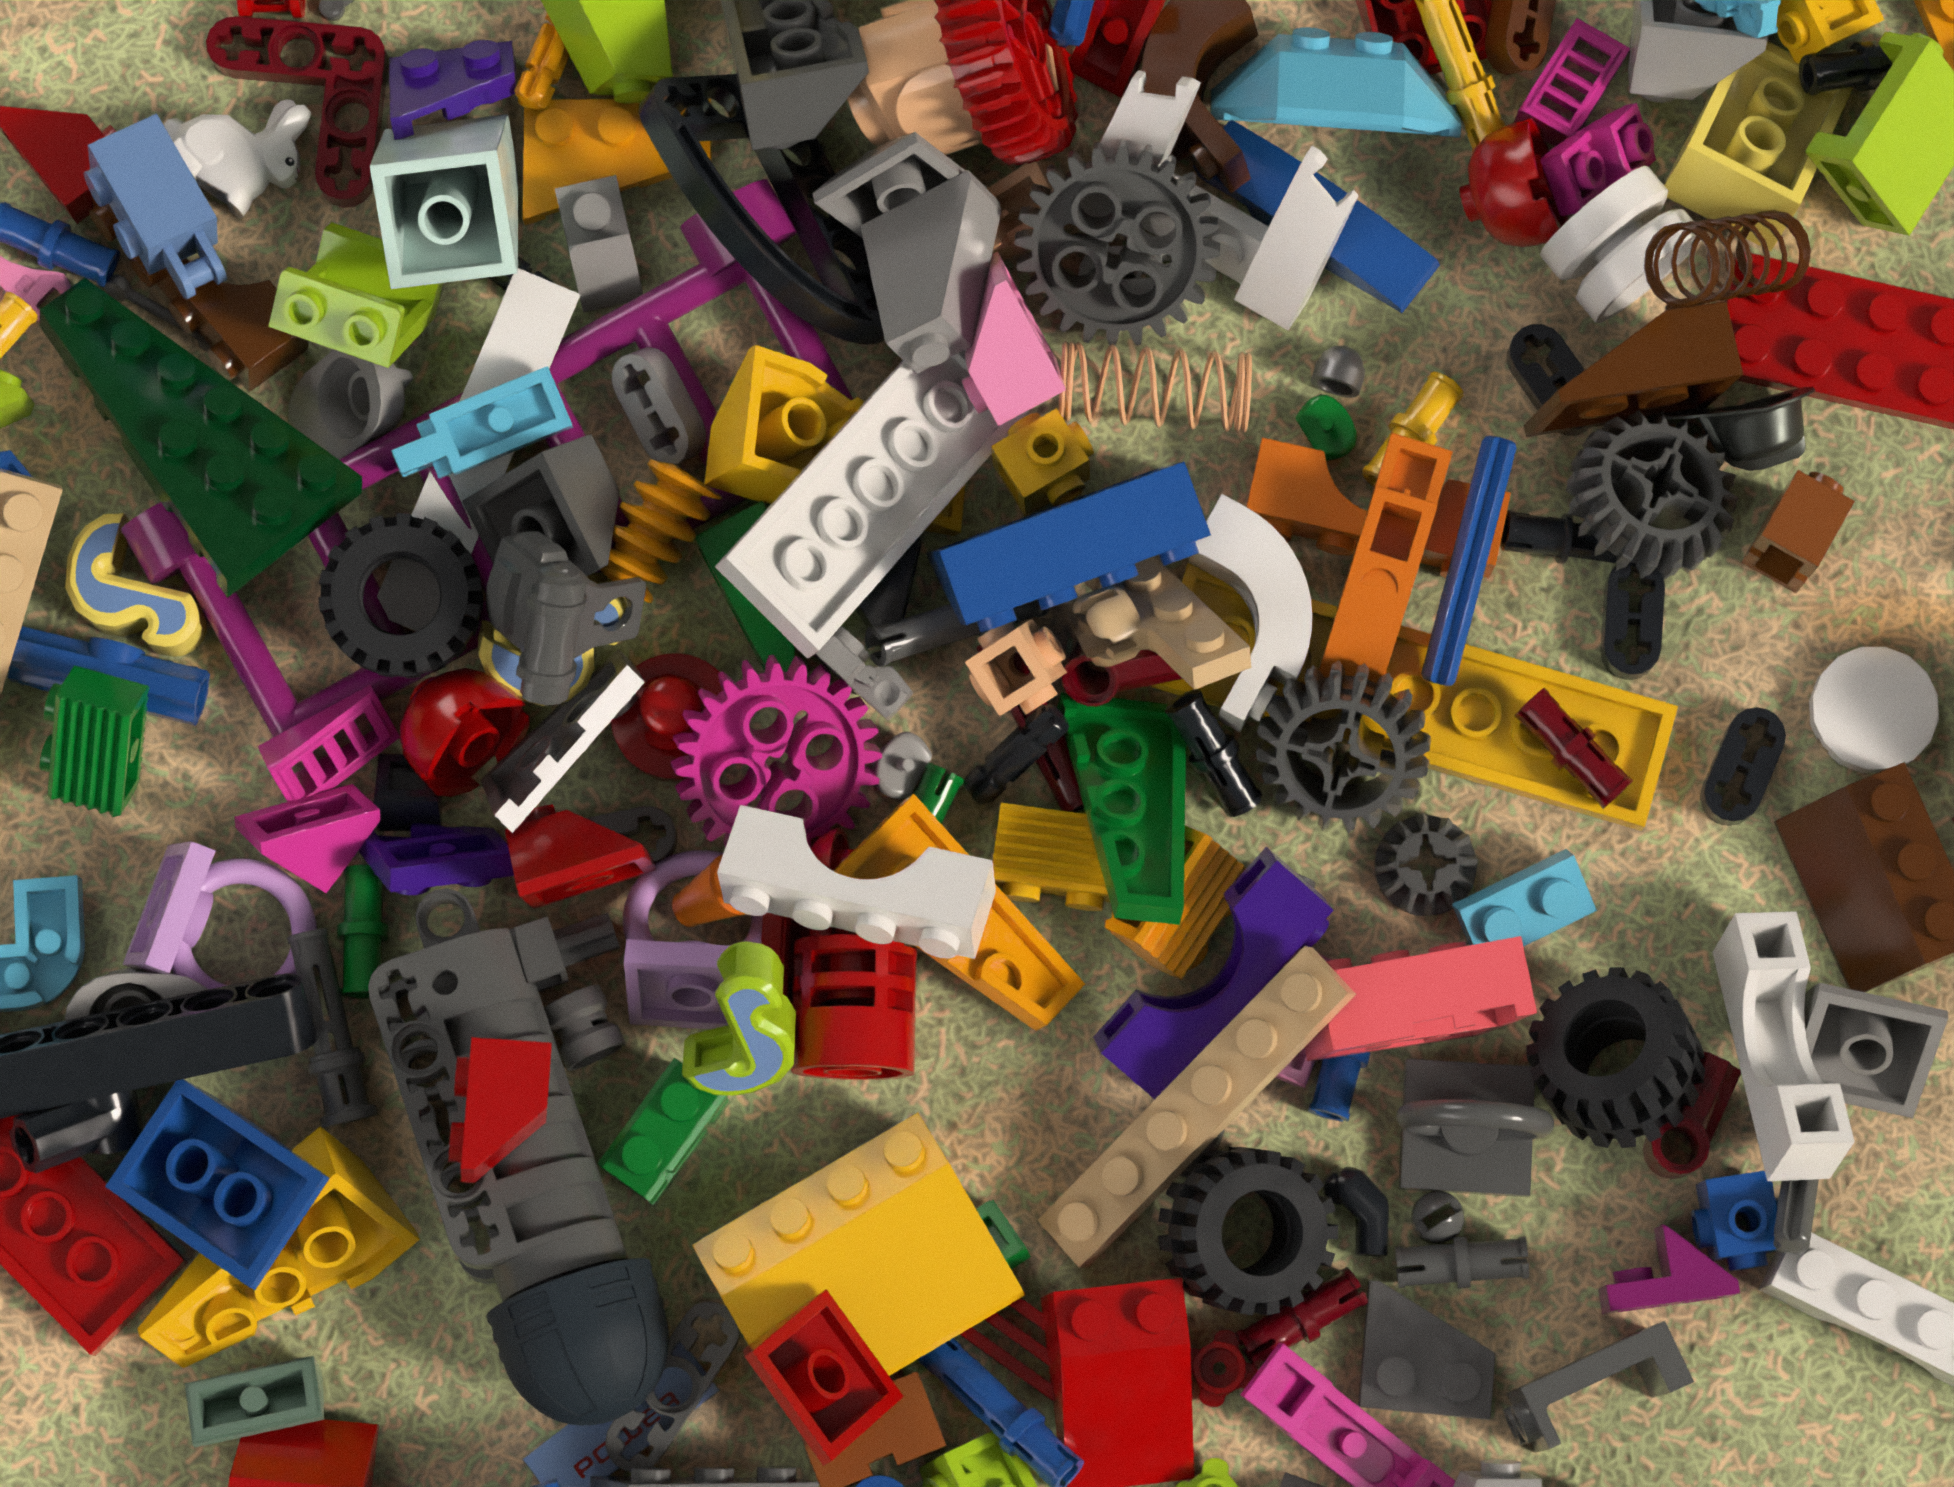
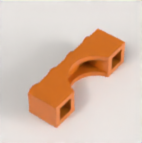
(1300, 499)

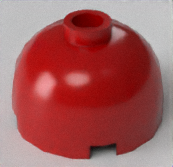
(1511, 188)
(458, 726)

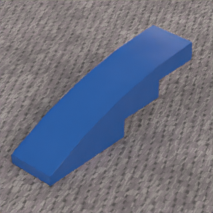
(1369, 248)

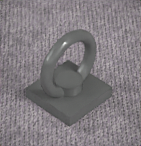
(1468, 1127)

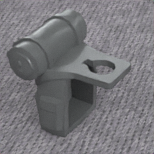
(550, 611)

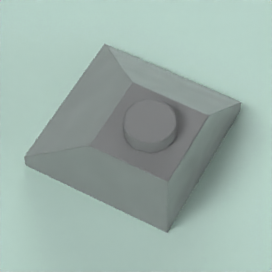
(1684, 49)
(884, 180)

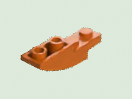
(1387, 557)

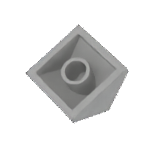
(1872, 1046)

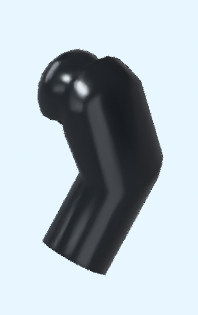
(1364, 1201)

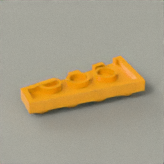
(1012, 960)

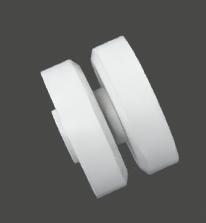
(1611, 241)

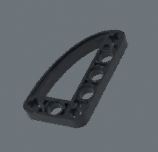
(846, 299)

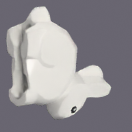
(234, 161)

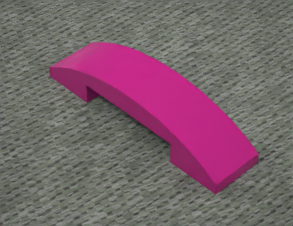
(1335, 1427)

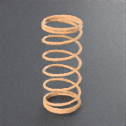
(1240, 401)

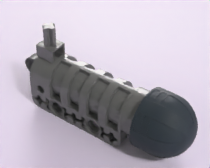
(575, 1314)

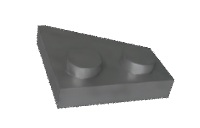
(1421, 1361)

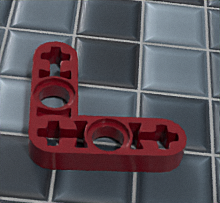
(340, 83)

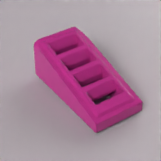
(1553, 125)
(302, 739)

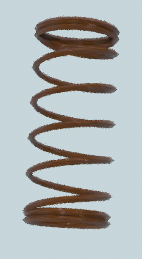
(1699, 229)

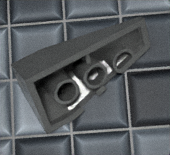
(791, 66)

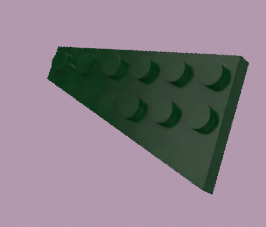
(205, 447)

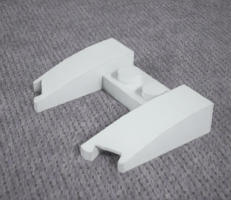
(1272, 263)

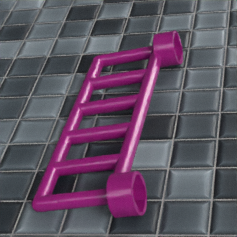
(163, 543)

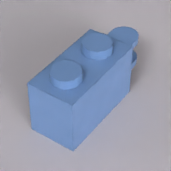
(156, 204)

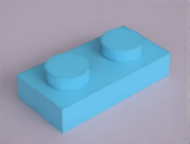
(1527, 902)

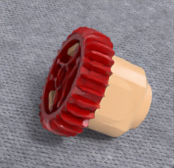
(967, 78)

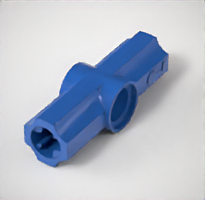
(46, 658)

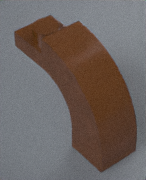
(1192, 42)

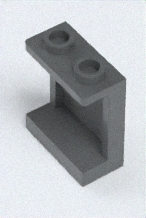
(1651, 1351)

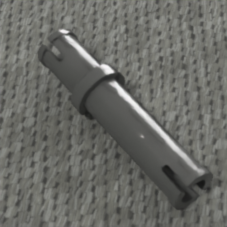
(929, 631)

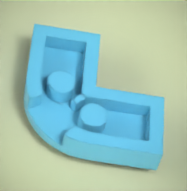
(47, 942)

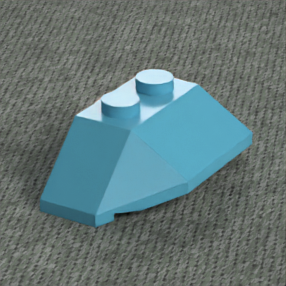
(1336, 85)

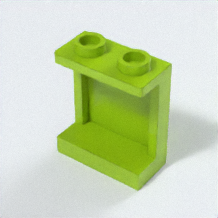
(1899, 143)
(349, 300)

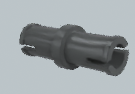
(1462, 1262)

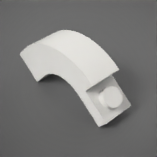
(1269, 578)

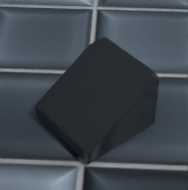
(403, 796)

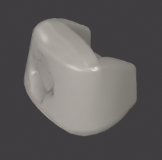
(901, 765)

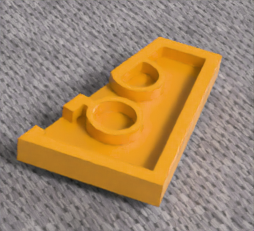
(582, 143)

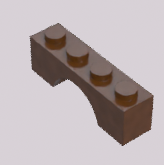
(226, 315)

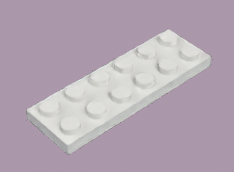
(862, 502)

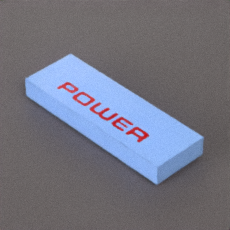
(581, 1449)

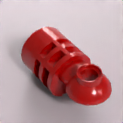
(851, 971)

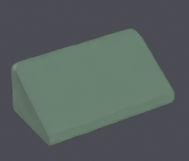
(255, 1401)

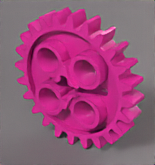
(724, 738)

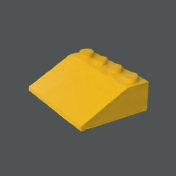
(882, 1236)

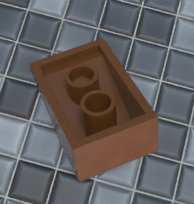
(1666, 366)

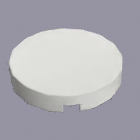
(1874, 709)

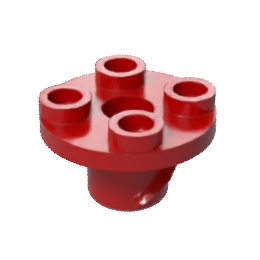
(649, 726)

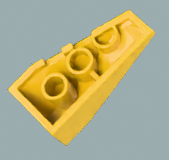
(776, 424)
(345, 1235)

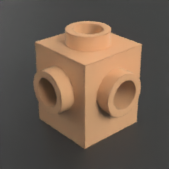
(1001, 683)

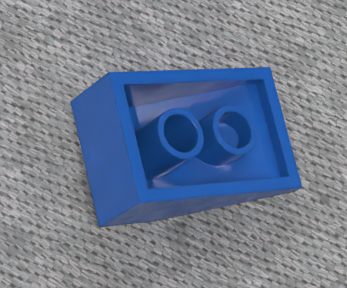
(217, 1182)

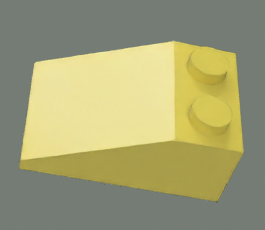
(1752, 143)

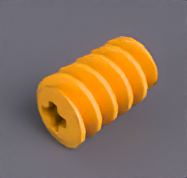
(656, 524)

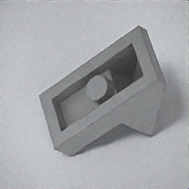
(599, 243)

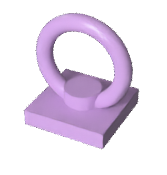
(183, 900)
(672, 980)

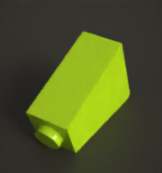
(615, 44)

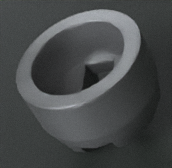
(1339, 372)

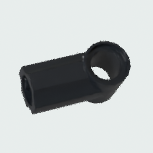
(75, 1129)

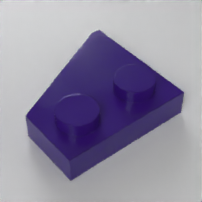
(449, 81)
(437, 857)

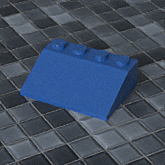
(1071, 544)

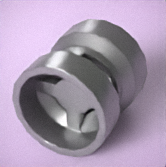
(584, 1027)

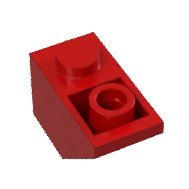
(504, 1101)

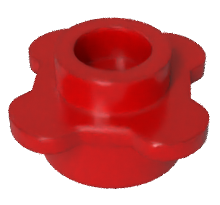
(1237, 1374)

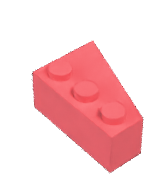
(1427, 997)

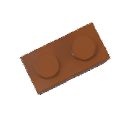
(1799, 529)
(903, 1431)

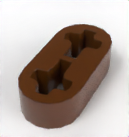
(1518, 34)

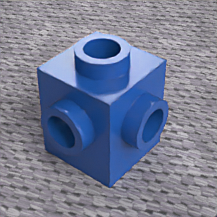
(1715, 1220)

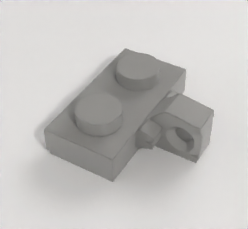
(876, 685)

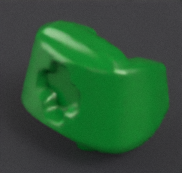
(1327, 426)

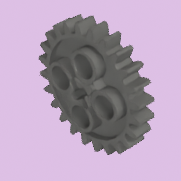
(1136, 190)

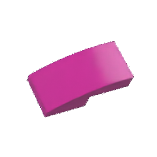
(1598, 157)

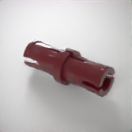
(1573, 748)
(1290, 1326)

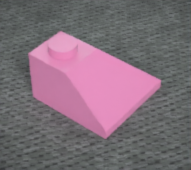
(1009, 355)

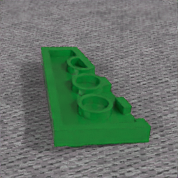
(1134, 799)

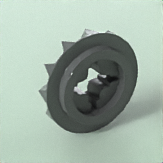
(1406, 886)

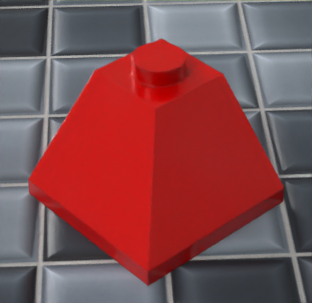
(569, 856)

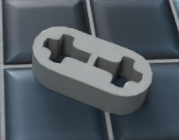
(658, 406)

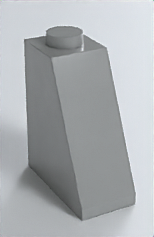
(933, 268)

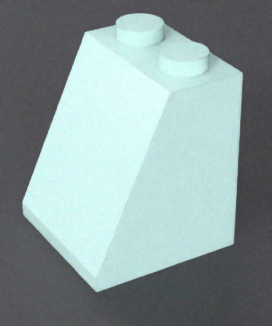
(448, 201)

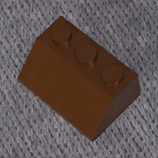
(1874, 877)

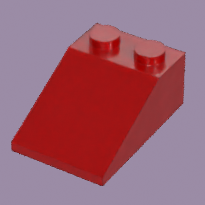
(1122, 1381)

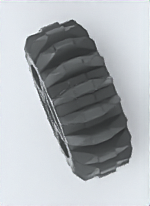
(1617, 493)
(1369, 753)

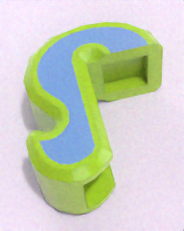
(760, 1031)

